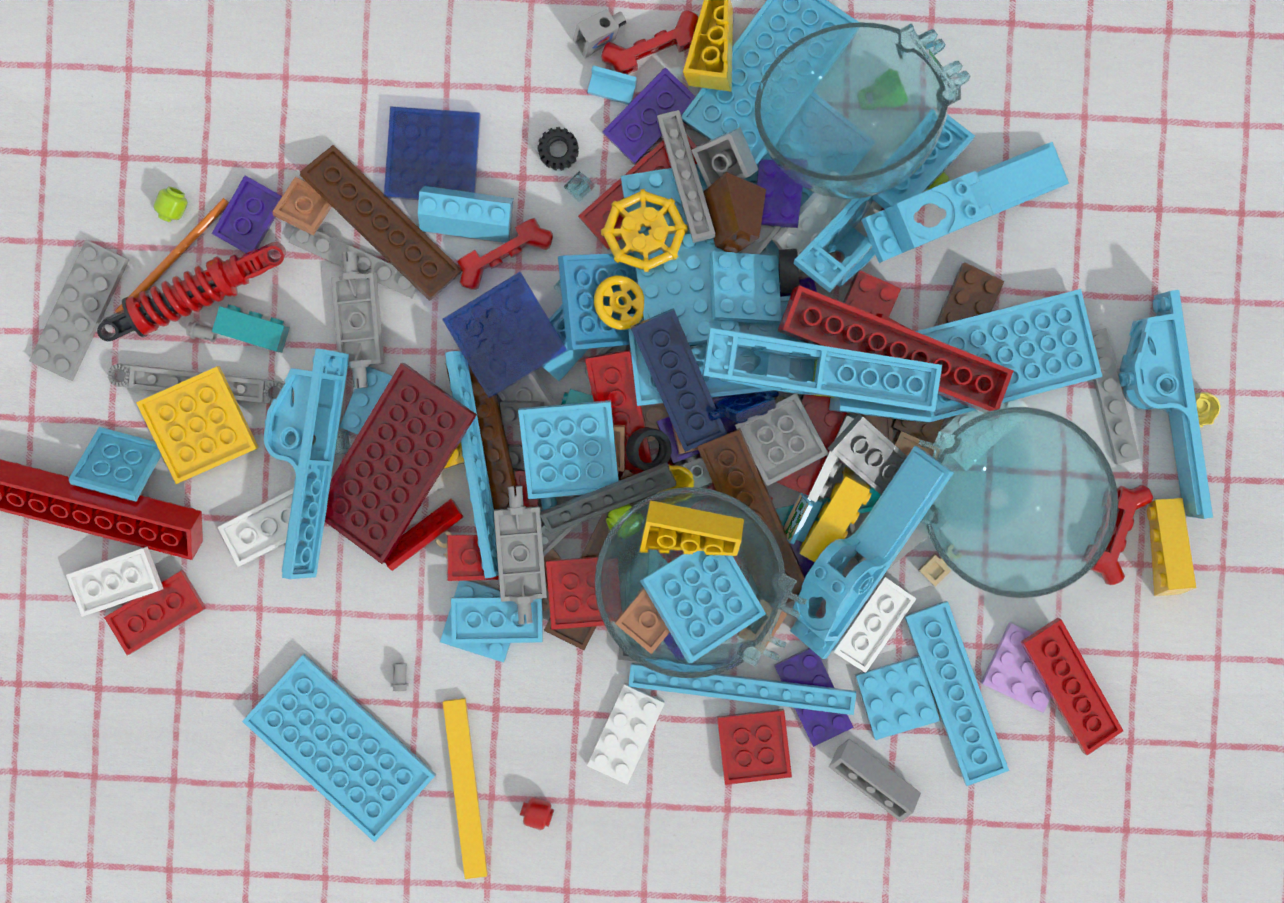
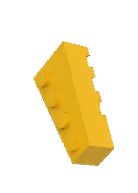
(711, 47)
(836, 514)
(690, 530)
(1170, 548)

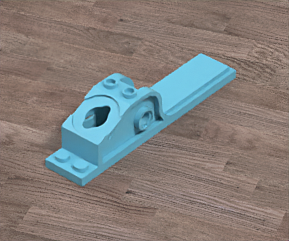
(966, 201)
(841, 232)
(837, 374)
(1162, 379)
(290, 438)
(877, 540)

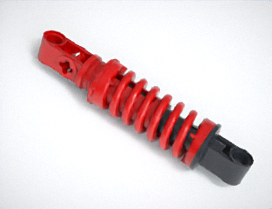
(147, 313)

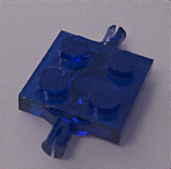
(744, 406)

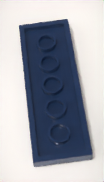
(678, 379)

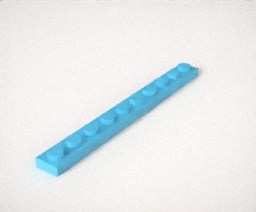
(475, 465)
(748, 690)

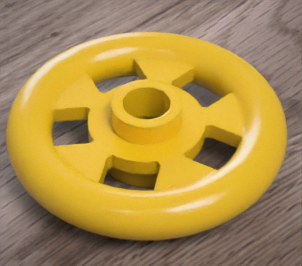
(605, 312)

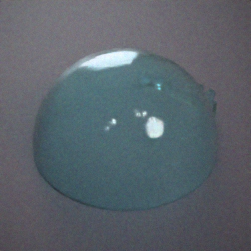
(856, 107)
(1024, 502)
(759, 559)

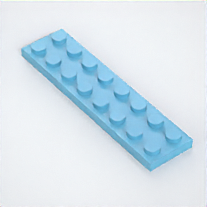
(956, 693)

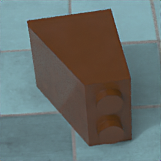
(735, 211)

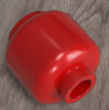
(537, 813)

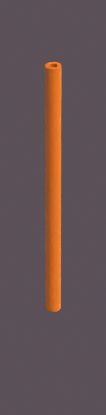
(179, 250)

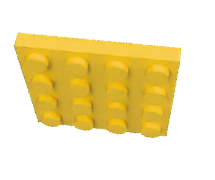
(197, 424)

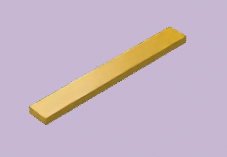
(465, 788)

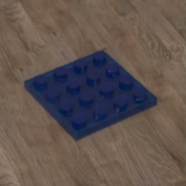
(431, 151)
(504, 334)

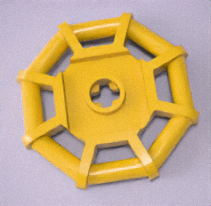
(649, 218)

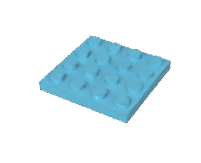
(568, 448)
(702, 601)

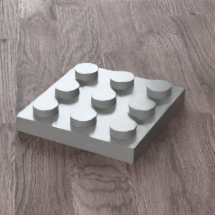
(782, 440)

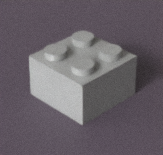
(725, 154)

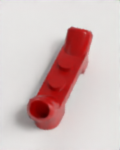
(625, 59)
(474, 265)
(1128, 502)

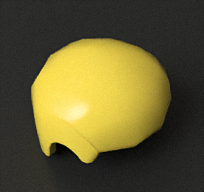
(1207, 408)

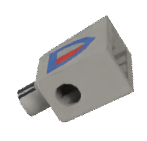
(597, 31)

